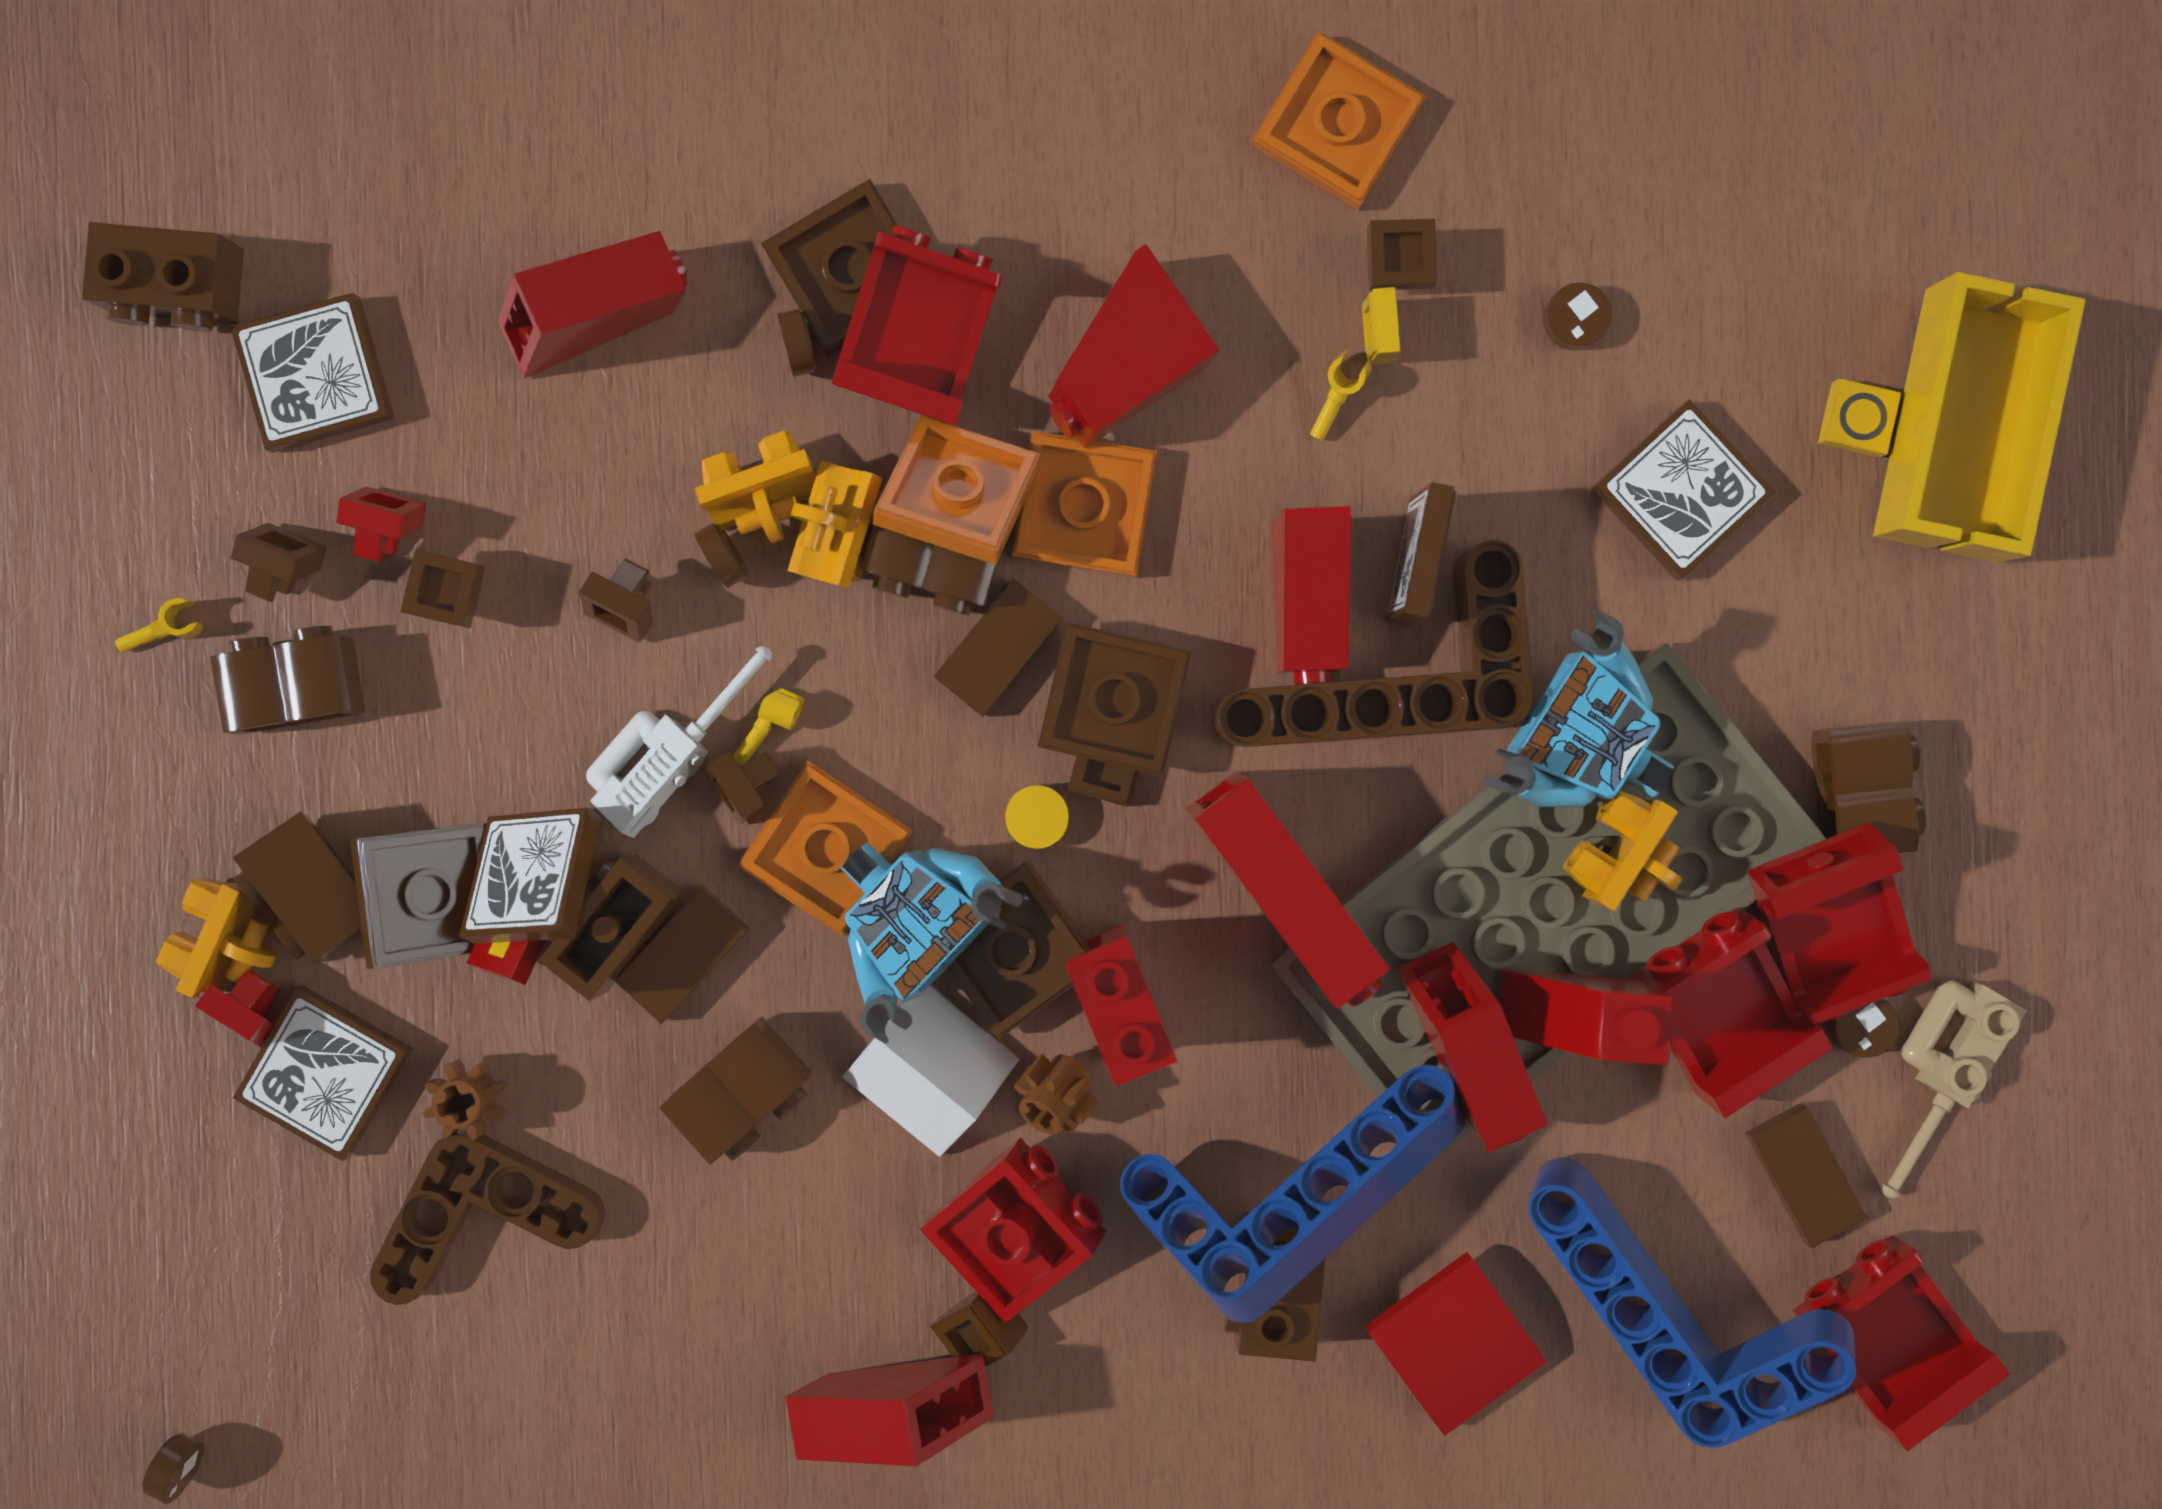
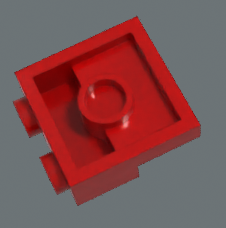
(1016, 1229)

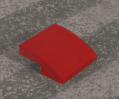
(1455, 1343)

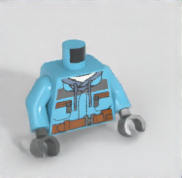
(1587, 729)
(914, 924)

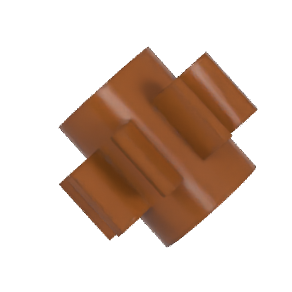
(1055, 1094)
(447, 1108)

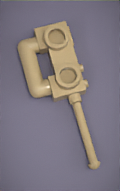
(1964, 1066)

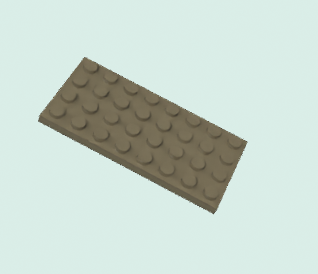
(1500, 890)

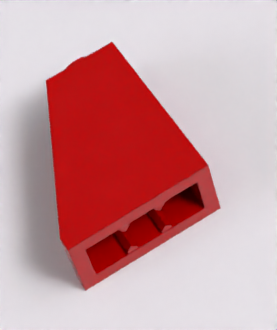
(589, 300)
(1131, 354)
(1312, 591)
(1588, 1014)
(1473, 1045)
(890, 1411)

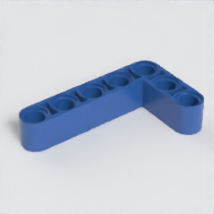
(1298, 1200)
(1668, 1323)

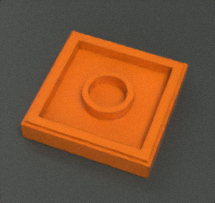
(1338, 120)
(957, 489)
(1086, 505)
(811, 839)

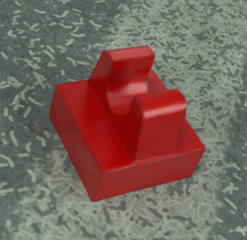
(379, 520)
(243, 1007)

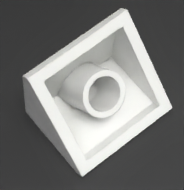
(934, 1072)

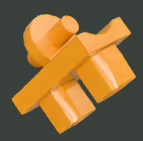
(758, 494)
(835, 524)
(1641, 829)
(226, 944)

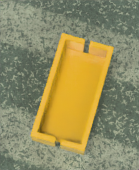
(1979, 418)

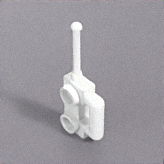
(665, 767)

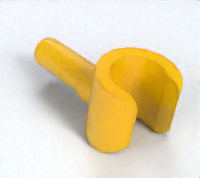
(1337, 395)
(162, 627)
(778, 708)

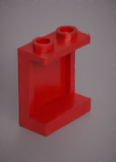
(917, 325)
(1839, 923)
(1120, 1007)
(1732, 1012)
(1910, 1345)

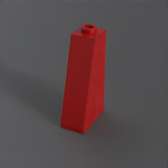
(1289, 891)

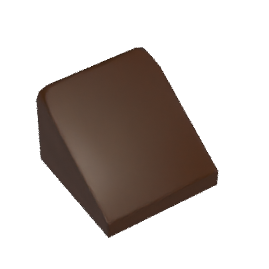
(977, 1330)

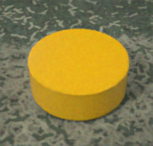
(1037, 816)

